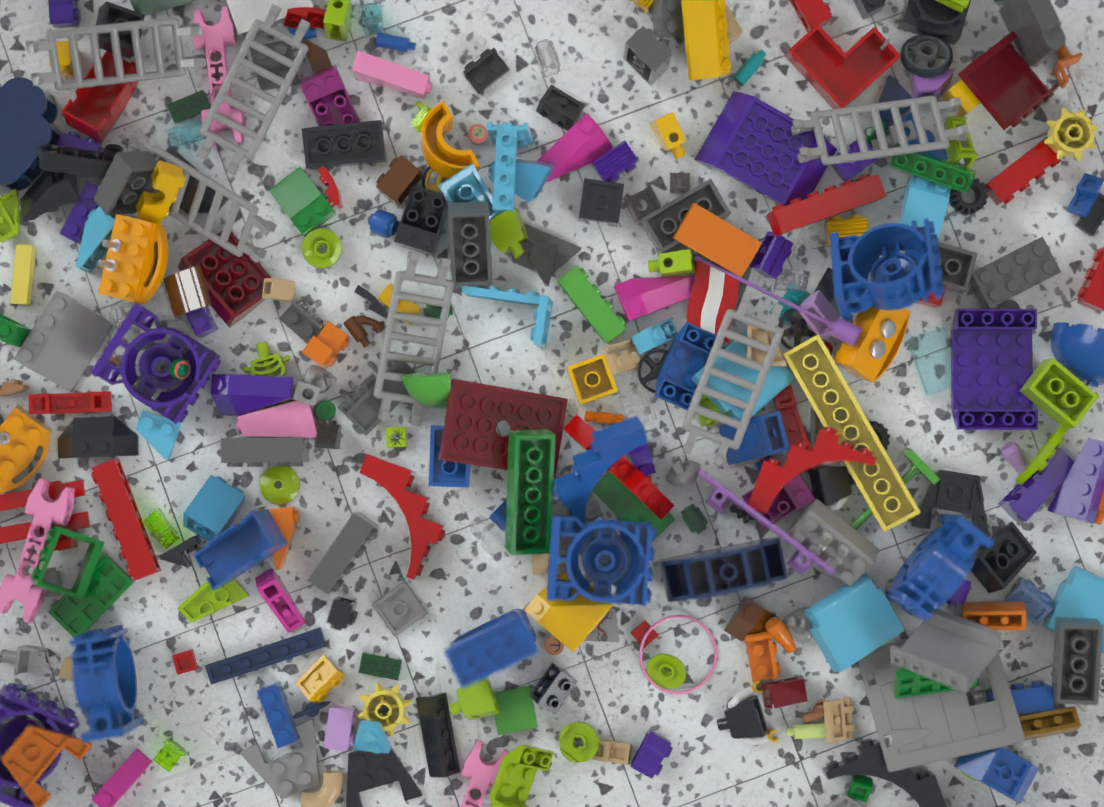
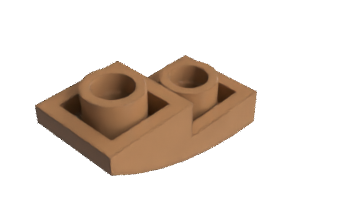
(12, 388)

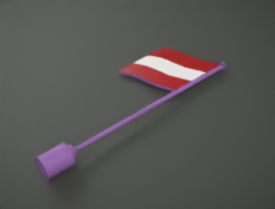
(717, 291)

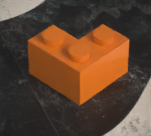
(326, 345)

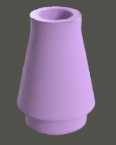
(1012, 453)

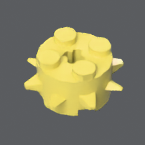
(1082, 133)
(390, 698)

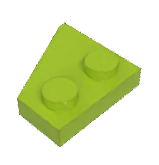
(9, 216)

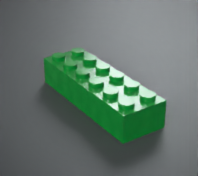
(529, 491)

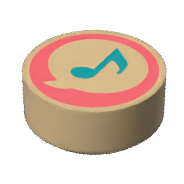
(477, 134)

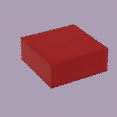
(639, 632)
(185, 662)

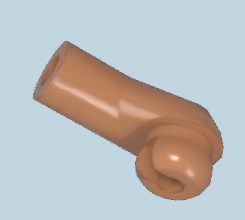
(816, 714)

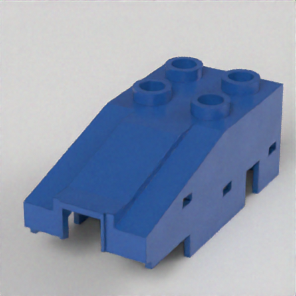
(240, 548)

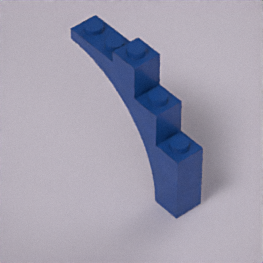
(588, 467)

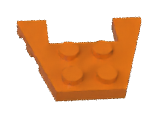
(34, 753)

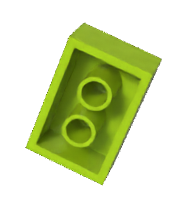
(1059, 393)

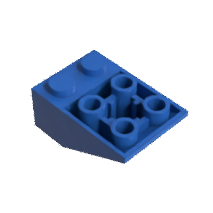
(762, 438)

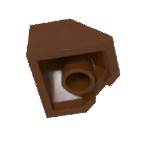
(748, 619)

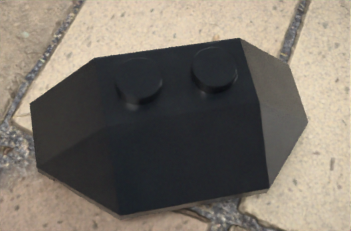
(192, 187)
(97, 438)

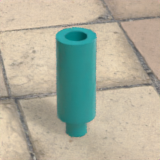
(749, 68)

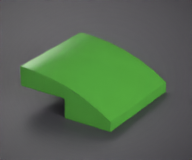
(516, 710)

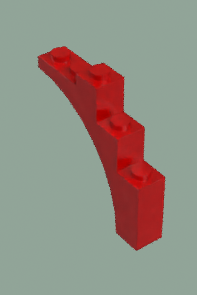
(826, 449)
(623, 471)
(422, 530)

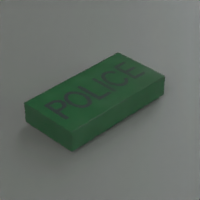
(188, 106)
(380, 666)

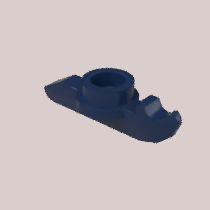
(311, 709)

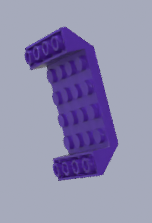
(759, 150)
(990, 367)

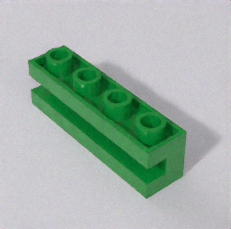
(935, 170)

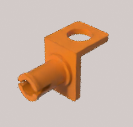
(1065, 60)

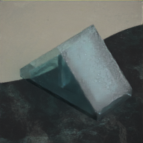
(372, 18)

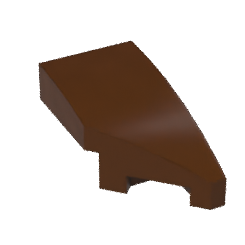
(317, 57)

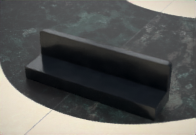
(438, 735)

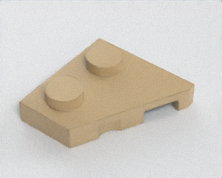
(758, 355)

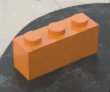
(996, 614)

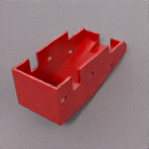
(100, 107)

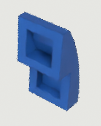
(1085, 195)

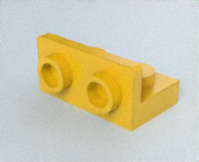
(320, 680)

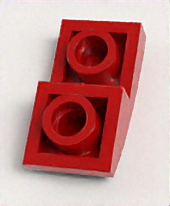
(314, 16)
(333, 193)

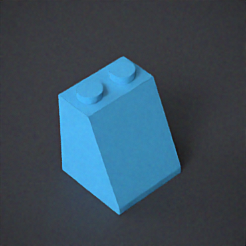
(529, 177)
(213, 508)

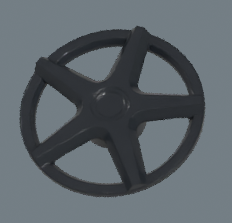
(797, 329)
(655, 368)

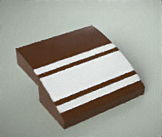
(187, 291)

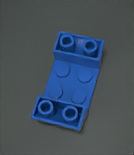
(684, 359)
(1000, 771)

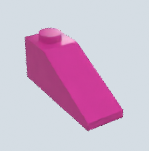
(279, 600)
(122, 780)

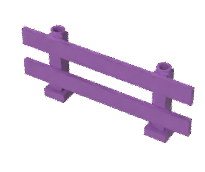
(721, 505)

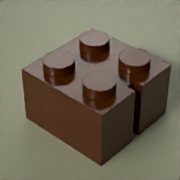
(398, 181)

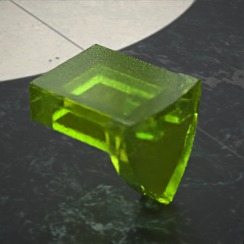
(418, 120)
(169, 754)

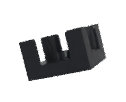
(601, 202)

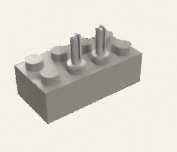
(833, 542)

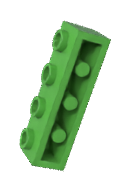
(591, 305)

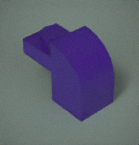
(642, 459)

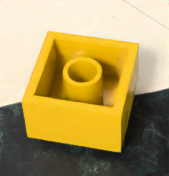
(592, 379)

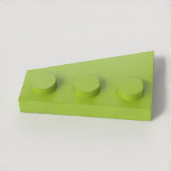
(1045, 452)
(207, 601)

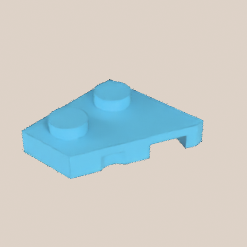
(158, 432)
(371, 738)

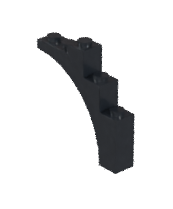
(871, 762)

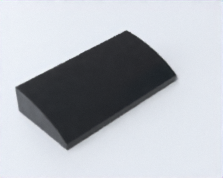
(344, 145)

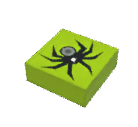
(396, 437)

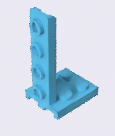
(507, 139)
(541, 314)

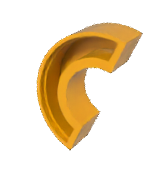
(436, 151)

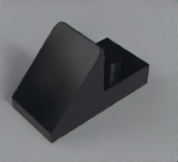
(177, 554)

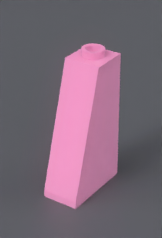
(390, 75)
(285, 420)

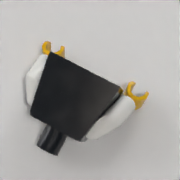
(831, 484)
(746, 718)

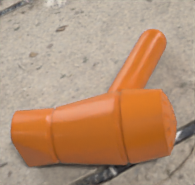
(775, 630)

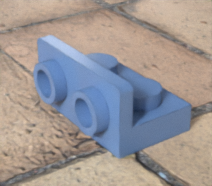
(1036, 603)

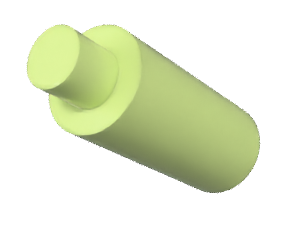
(807, 731)

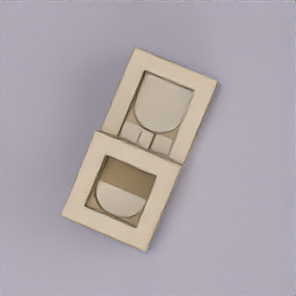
(614, 752)

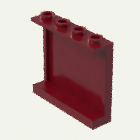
(1005, 83)

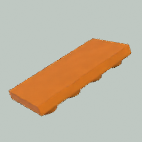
(717, 240)

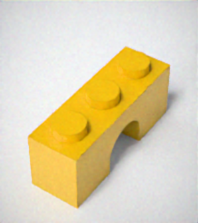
(155, 206)

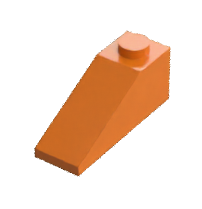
(287, 522)

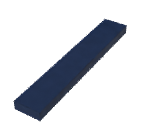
(265, 655)

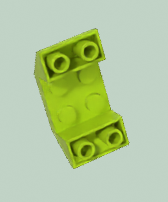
(517, 775)

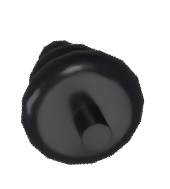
(741, 513)

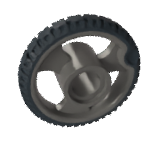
(926, 54)

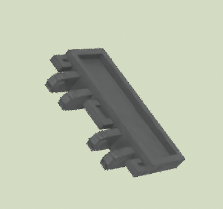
(366, 407)

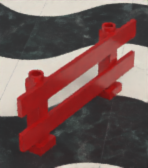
(20, 498)

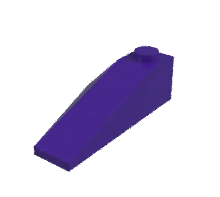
(244, 393)

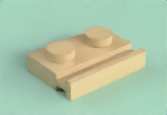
(622, 357)

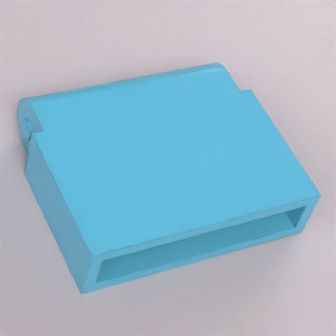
(776, 380)
(1078, 598)
(852, 622)

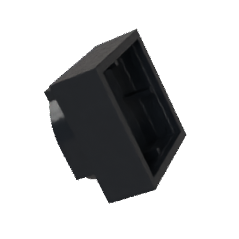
(933, 19)

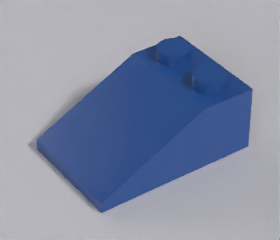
(443, 472)

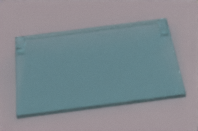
(933, 359)

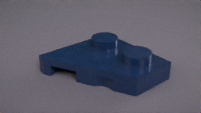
(892, 92)

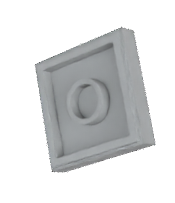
(399, 608)

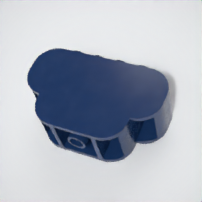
(25, 125)
(723, 570)

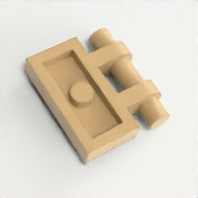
(838, 719)

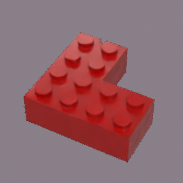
(841, 75)

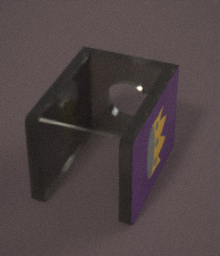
(647, 195)

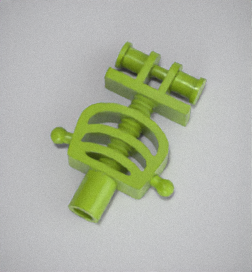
(265, 357)

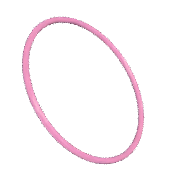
(643, 641)

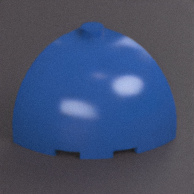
(1080, 351)

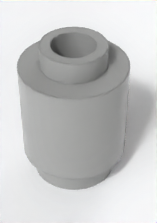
(54, 577)

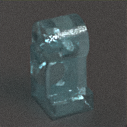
(186, 133)

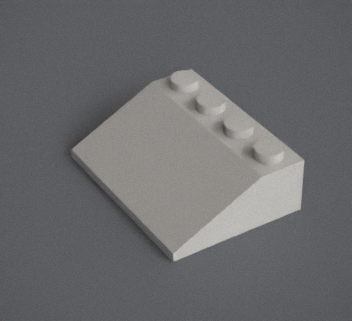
(63, 341)

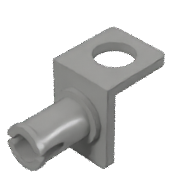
(892, 139)
(299, 386)
(20, 657)

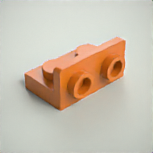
(762, 660)

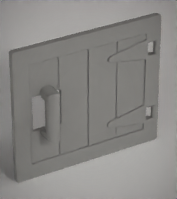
(940, 723)

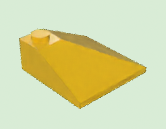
(566, 619)

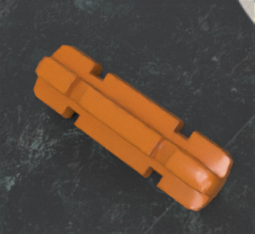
(603, 417)

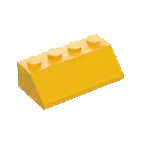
(706, 38)

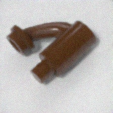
(355, 328)

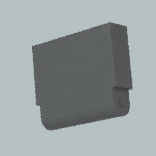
(1036, 28)

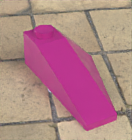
(577, 148)
(648, 295)

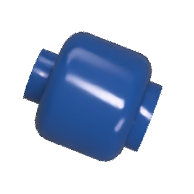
(383, 223)

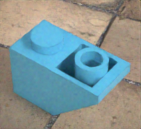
(654, 336)

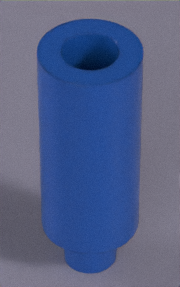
(394, 42)

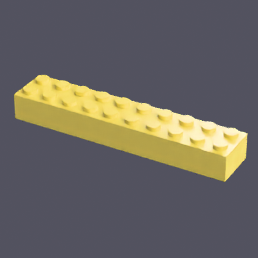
(840, 410)

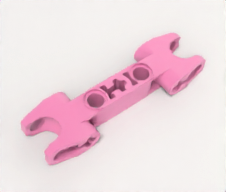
(215, 41)
(46, 514)
(480, 773)

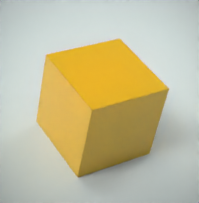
(967, 98)

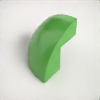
(428, 389)

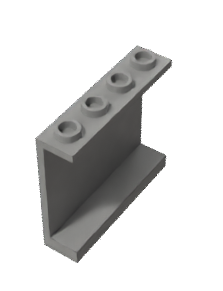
(948, 650)

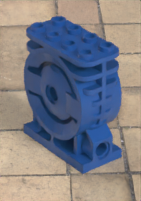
(894, 276)
(937, 566)
(631, 589)
(491, 647)
(105, 682)

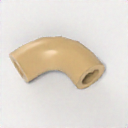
(327, 793)

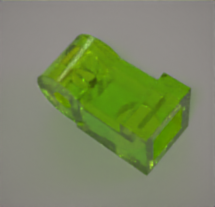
(161, 528)

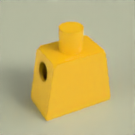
(663, 128)

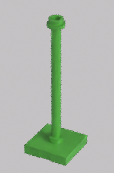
(918, 467)

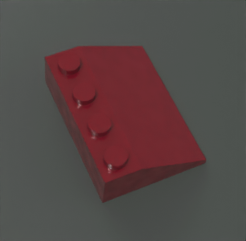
(232, 281)

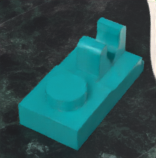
(795, 297)

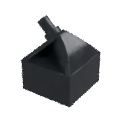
(111, 14)

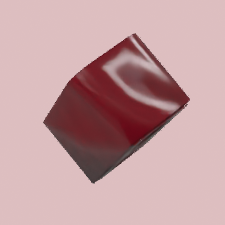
(784, 692)

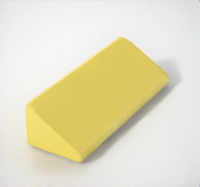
(23, 274)

